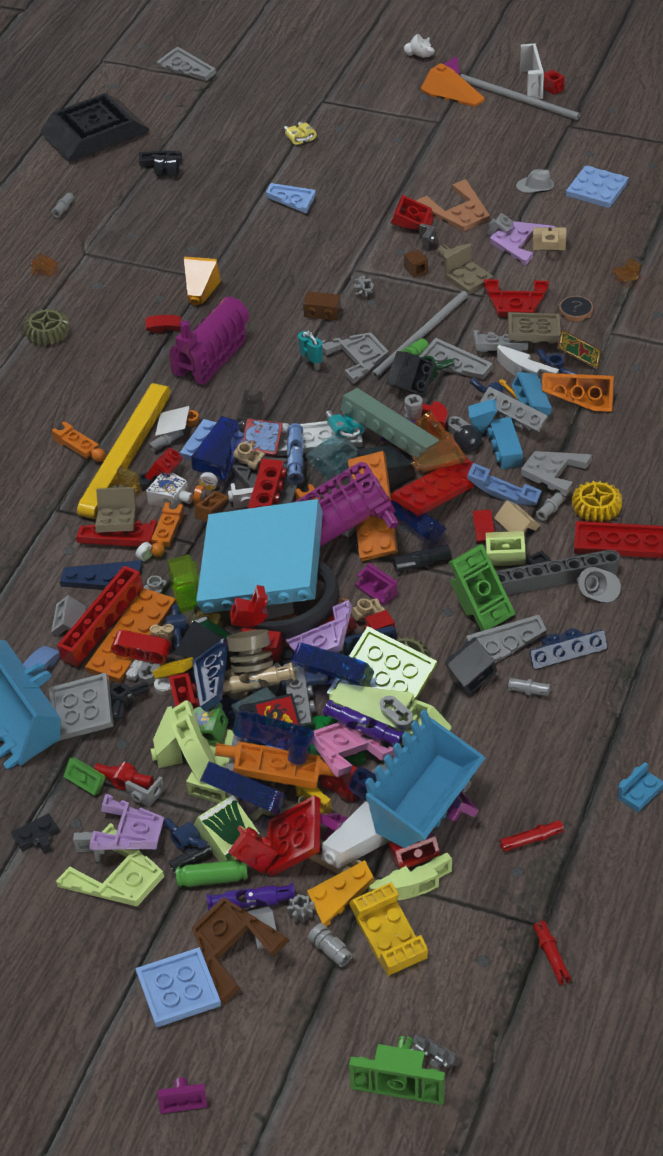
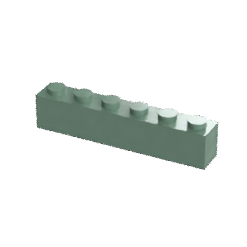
(387, 423)

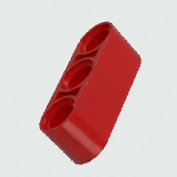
(141, 647)

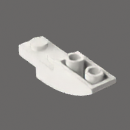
(517, 361)

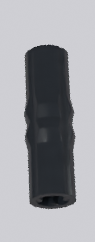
(422, 558)

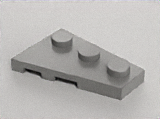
(491, 341)

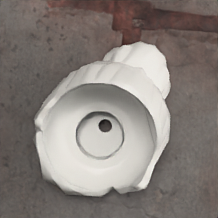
(419, 47)

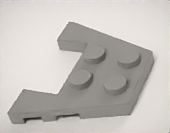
(362, 349)
(548, 466)

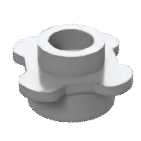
(155, 584)

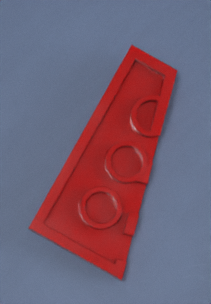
(141, 533)

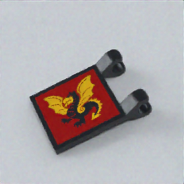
(279, 707)

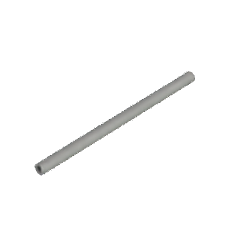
(521, 97)
(376, 373)

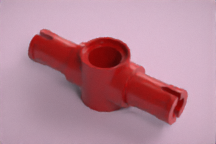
(120, 774)

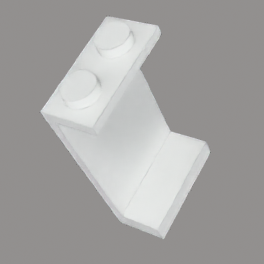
(531, 62)

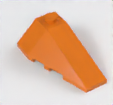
(448, 84)
(584, 390)

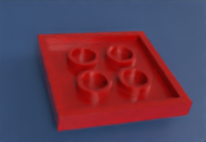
(295, 834)

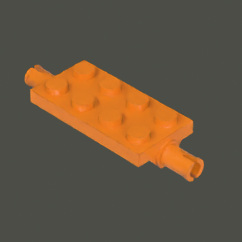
(273, 764)

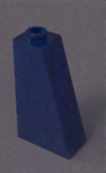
(217, 449)

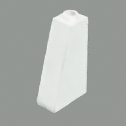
(352, 839)

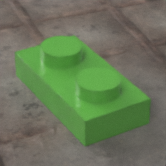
(84, 776)

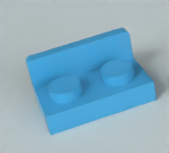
(639, 788)

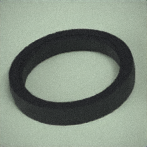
(315, 616)

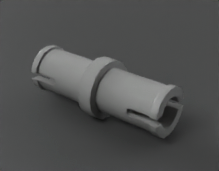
(62, 205)
(164, 440)
(550, 506)
(529, 687)

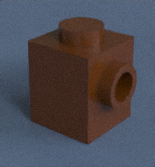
(416, 263)

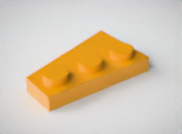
(339, 890)

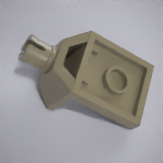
(460, 268)
(115, 509)

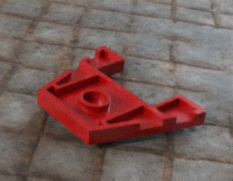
(515, 300)

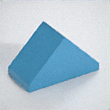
(482, 414)

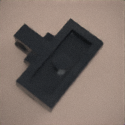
(36, 833)

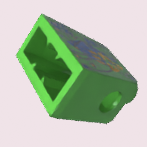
(212, 723)

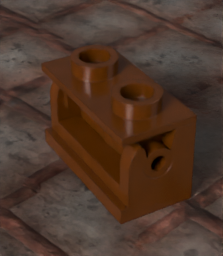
(322, 305)

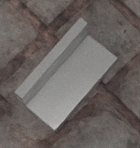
(66, 614)

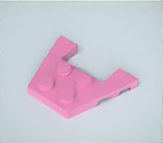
(339, 741)

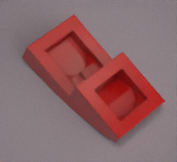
(160, 322)
(482, 524)

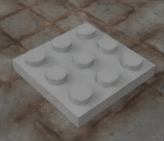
(83, 705)

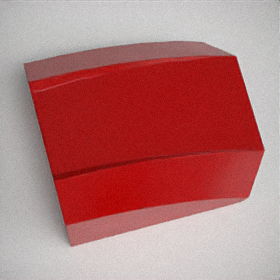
(411, 214)

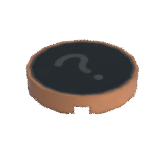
(576, 308)

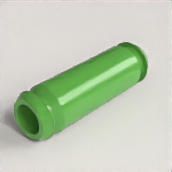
(211, 873)

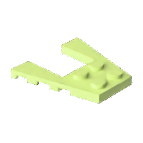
(127, 884)

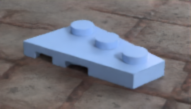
(291, 196)

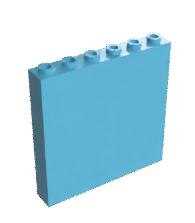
(261, 547)

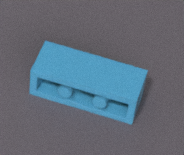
(529, 392)
(505, 443)

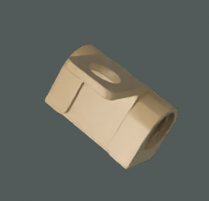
(549, 238)

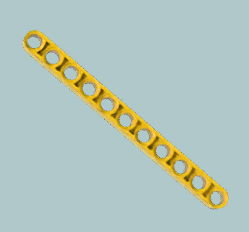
(125, 446)

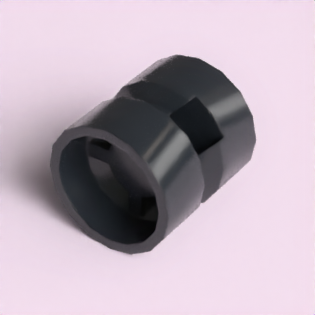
(166, 165)

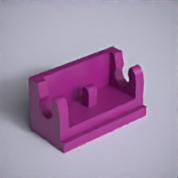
(377, 584)

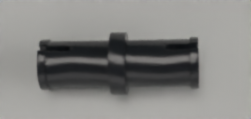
(190, 856)

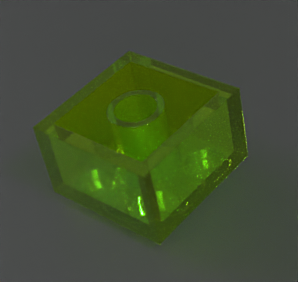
(184, 581)

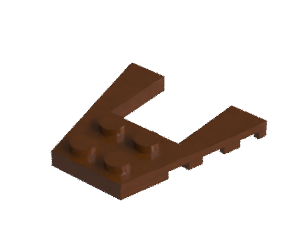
(220, 930)

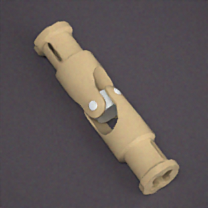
(258, 679)

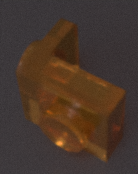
(43, 264)
(629, 271)

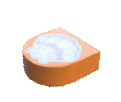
(199, 494)

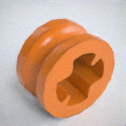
(192, 422)

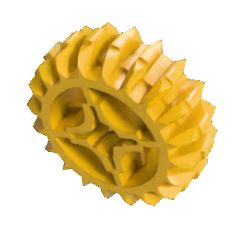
(597, 501)

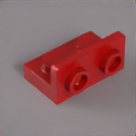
(166, 462)

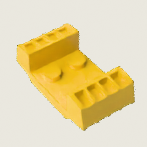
(388, 929)

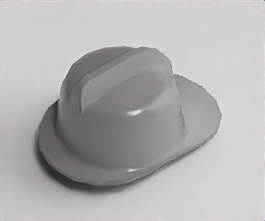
(536, 181)
(599, 584)

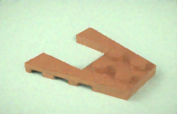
(464, 215)

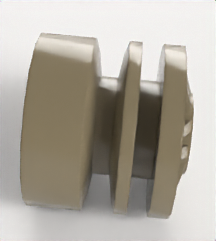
(250, 652)

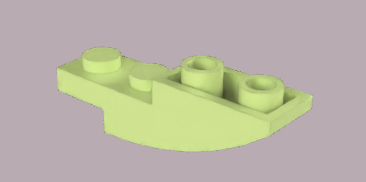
(190, 738)
(420, 880)

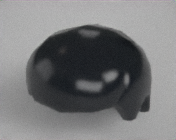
(468, 438)

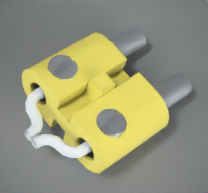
(300, 134)

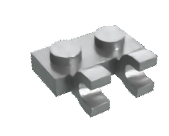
(442, 1055)

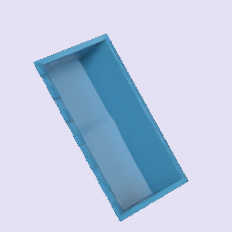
(26, 715)
(420, 782)

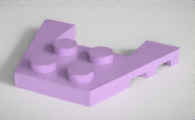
(515, 239)
(327, 636)
(135, 831)

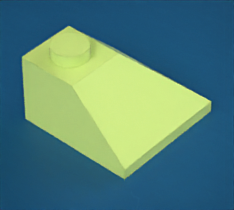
(166, 746)

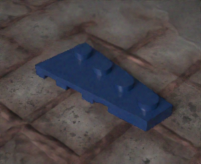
(94, 576)
(210, 673)

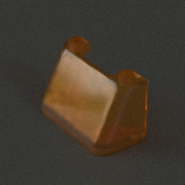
(442, 454)

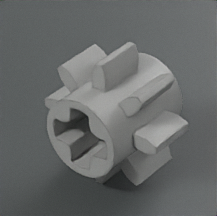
(363, 286)
(301, 908)

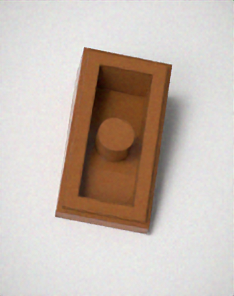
(210, 505)

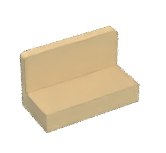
(515, 518)

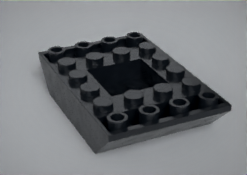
(91, 126)

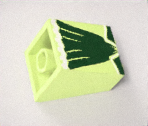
(220, 826)

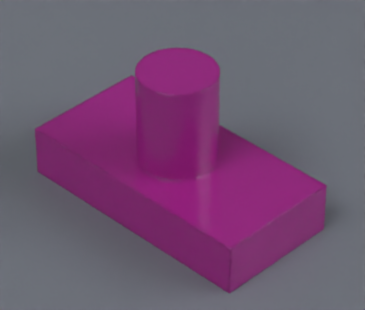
(459, 805)
(332, 821)
(182, 1097)

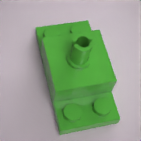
(480, 588)
(398, 1074)

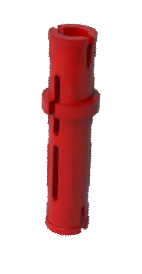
(541, 833)
(548, 944)

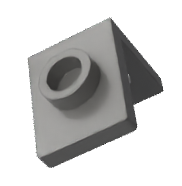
(142, 795)

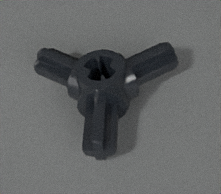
(123, 695)

